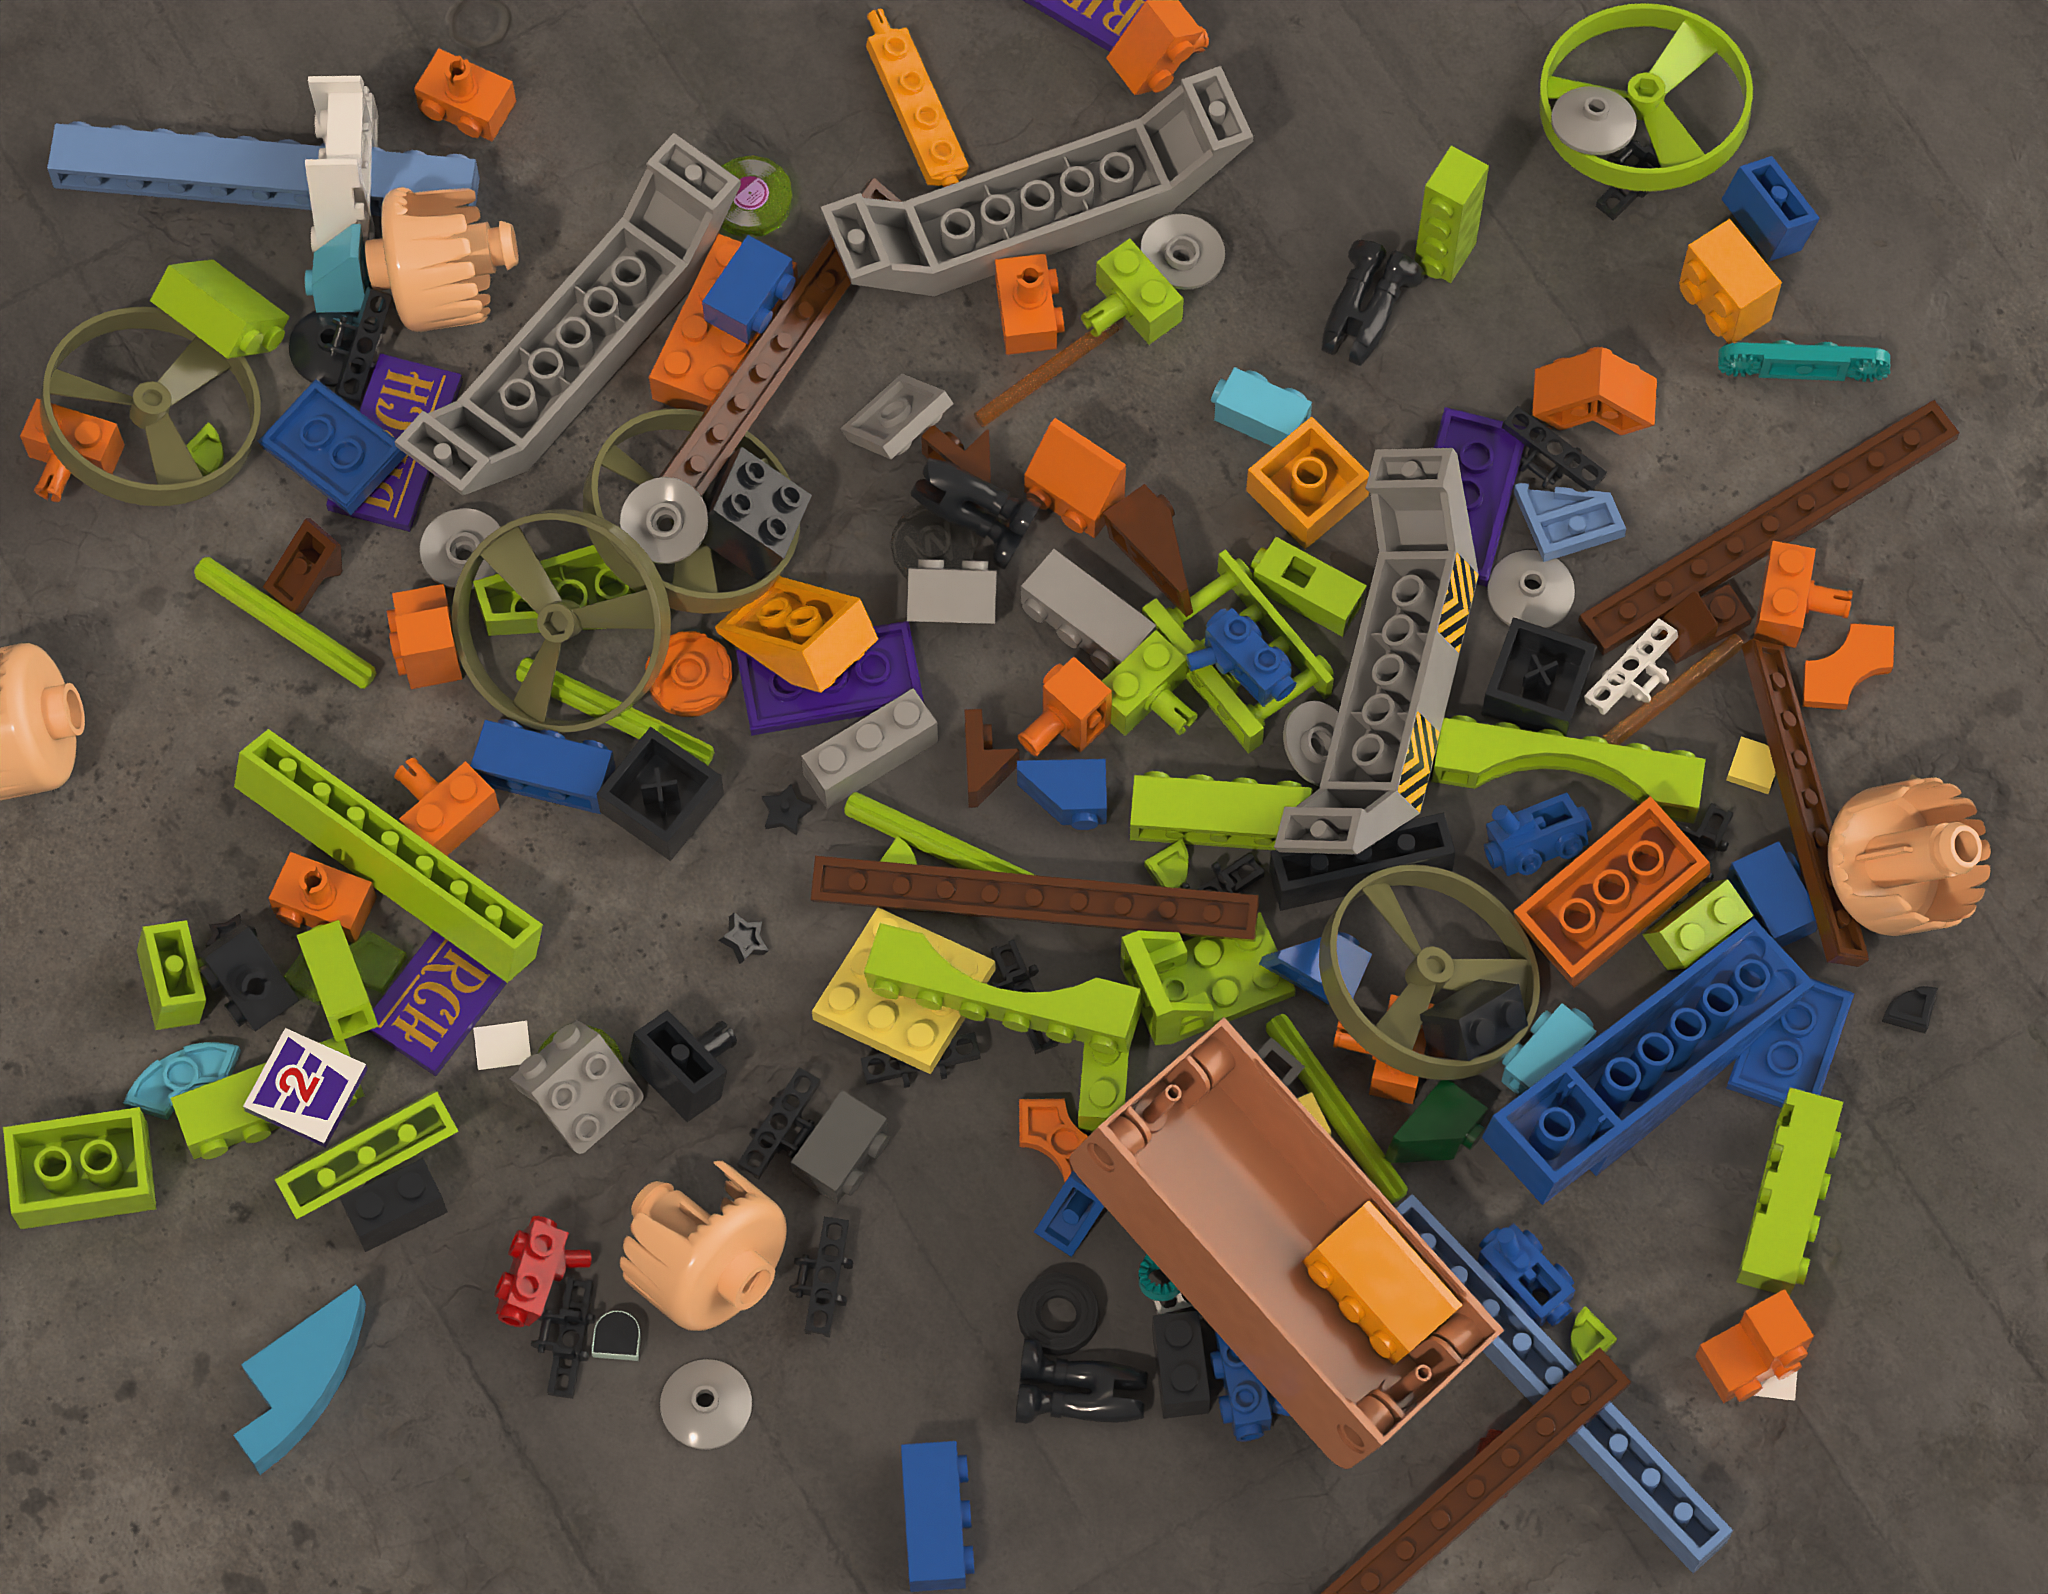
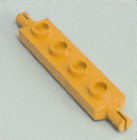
(915, 103)

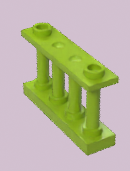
(1221, 689)

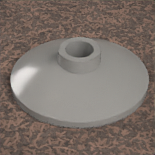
(1593, 120)
(1189, 238)
(660, 500)
(450, 535)
(1541, 606)
(1308, 738)
(712, 1425)

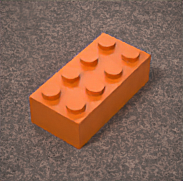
(697, 354)
(1612, 892)

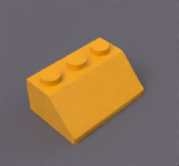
(1381, 1283)

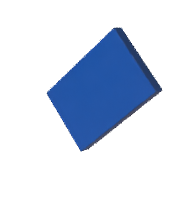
(332, 446)
(1795, 1048)

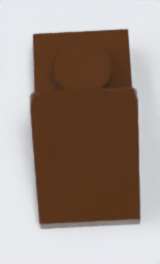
(949, 448)
(303, 566)
(1704, 621)
(985, 765)

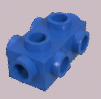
(1237, 648)
(1536, 834)
(1521, 1269)
(1247, 1400)

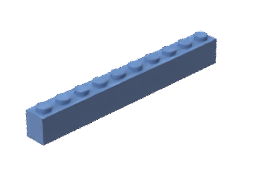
(228, 168)
(1606, 1441)

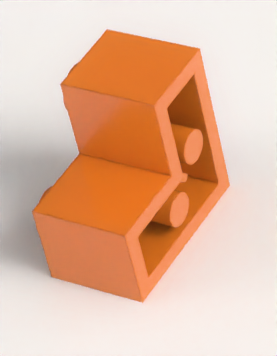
(1595, 389)
(423, 637)
(1764, 1344)

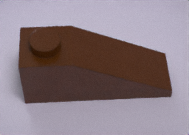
(1146, 534)

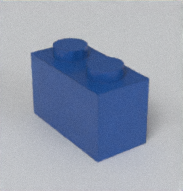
(1770, 208)
(749, 290)
(1774, 893)

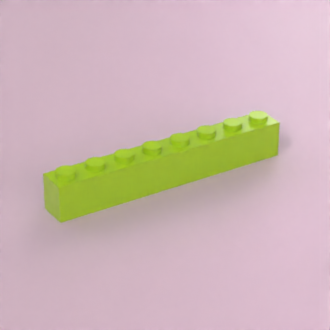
(388, 855)

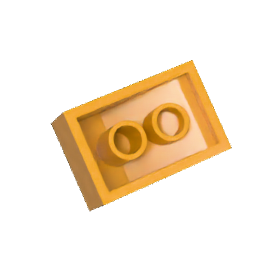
(801, 632)

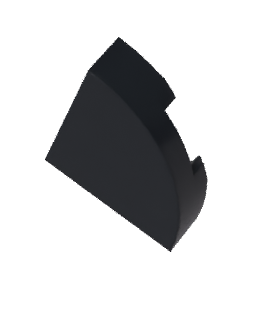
(1912, 1009)

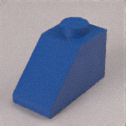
(1067, 789)
(1301, 964)
(1070, 1216)

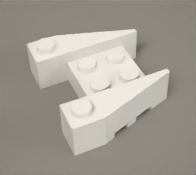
(342, 175)

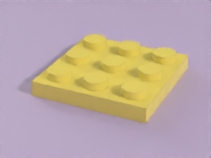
(900, 1024)

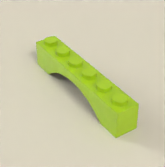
(1478, 752)
(1091, 1012)

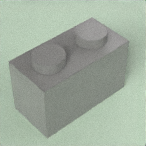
(952, 593)

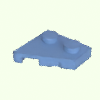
(1569, 519)

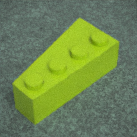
(576, 576)
(1789, 1192)

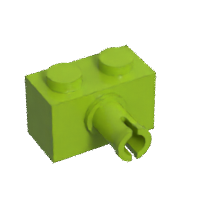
(1135, 292)
(1146, 684)
(1697, 925)
(171, 975)

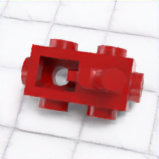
(536, 1263)

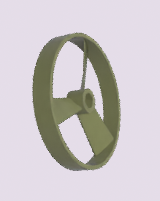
(174, 467)
(693, 577)
(558, 619)
(1428, 972)

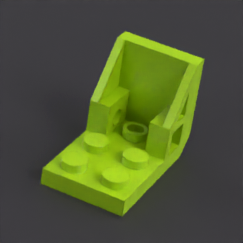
(1199, 980)

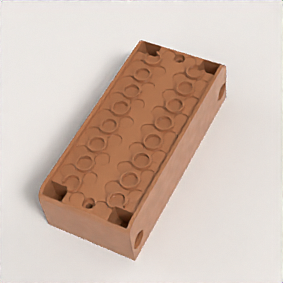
(1227, 1198)

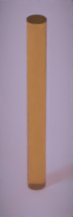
(1041, 375)
(1674, 690)

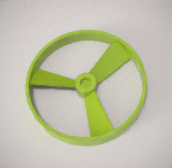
(1677, 152)

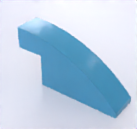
(300, 1377)

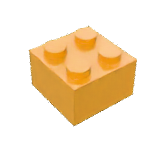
(1729, 283)
(1308, 482)

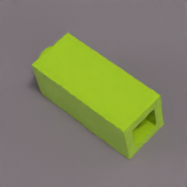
(1308, 585)
(337, 980)

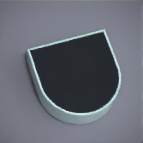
(616, 1337)

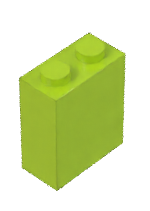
(220, 308)

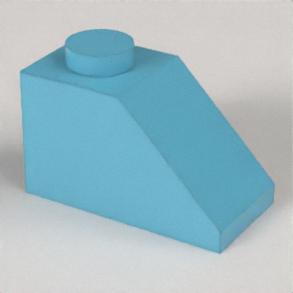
(339, 273)

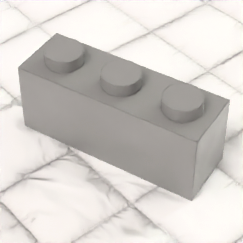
(1084, 612)
(870, 748)

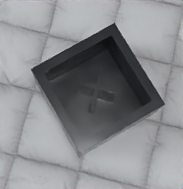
(752, 513)
(1538, 678)
(660, 793)

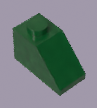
(1439, 1127)

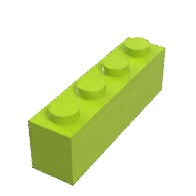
(1451, 214)
(1210, 810)
(215, 1115)
(366, 1154)

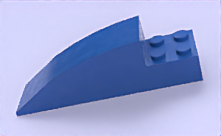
(1646, 1064)

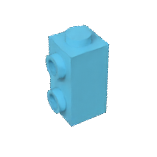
(1258, 407)
(1554, 1041)

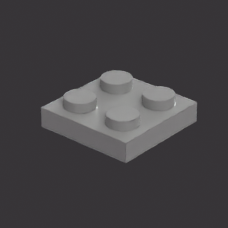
(897, 416)

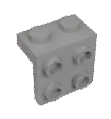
(579, 1085)

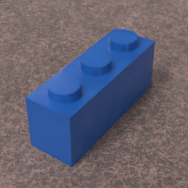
(542, 764)
(936, 1516)

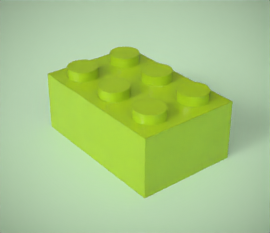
(79, 1168)

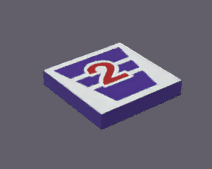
(305, 1087)

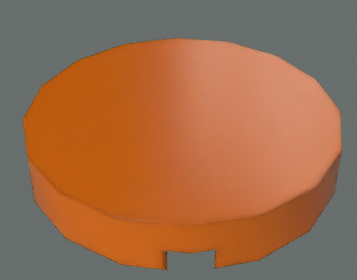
(693, 675)

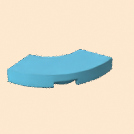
(180, 1073)

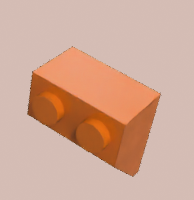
(1074, 479)

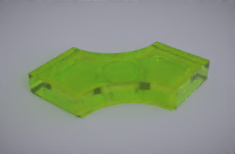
(375, 960)

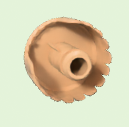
(437, 259)
(36, 722)
(1908, 857)
(703, 1264)

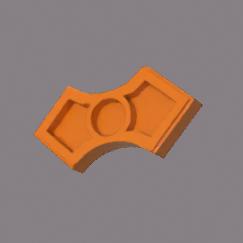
(1864, 654)
(1048, 1128)

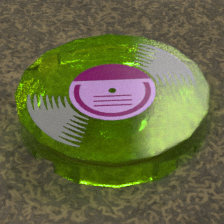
(762, 198)

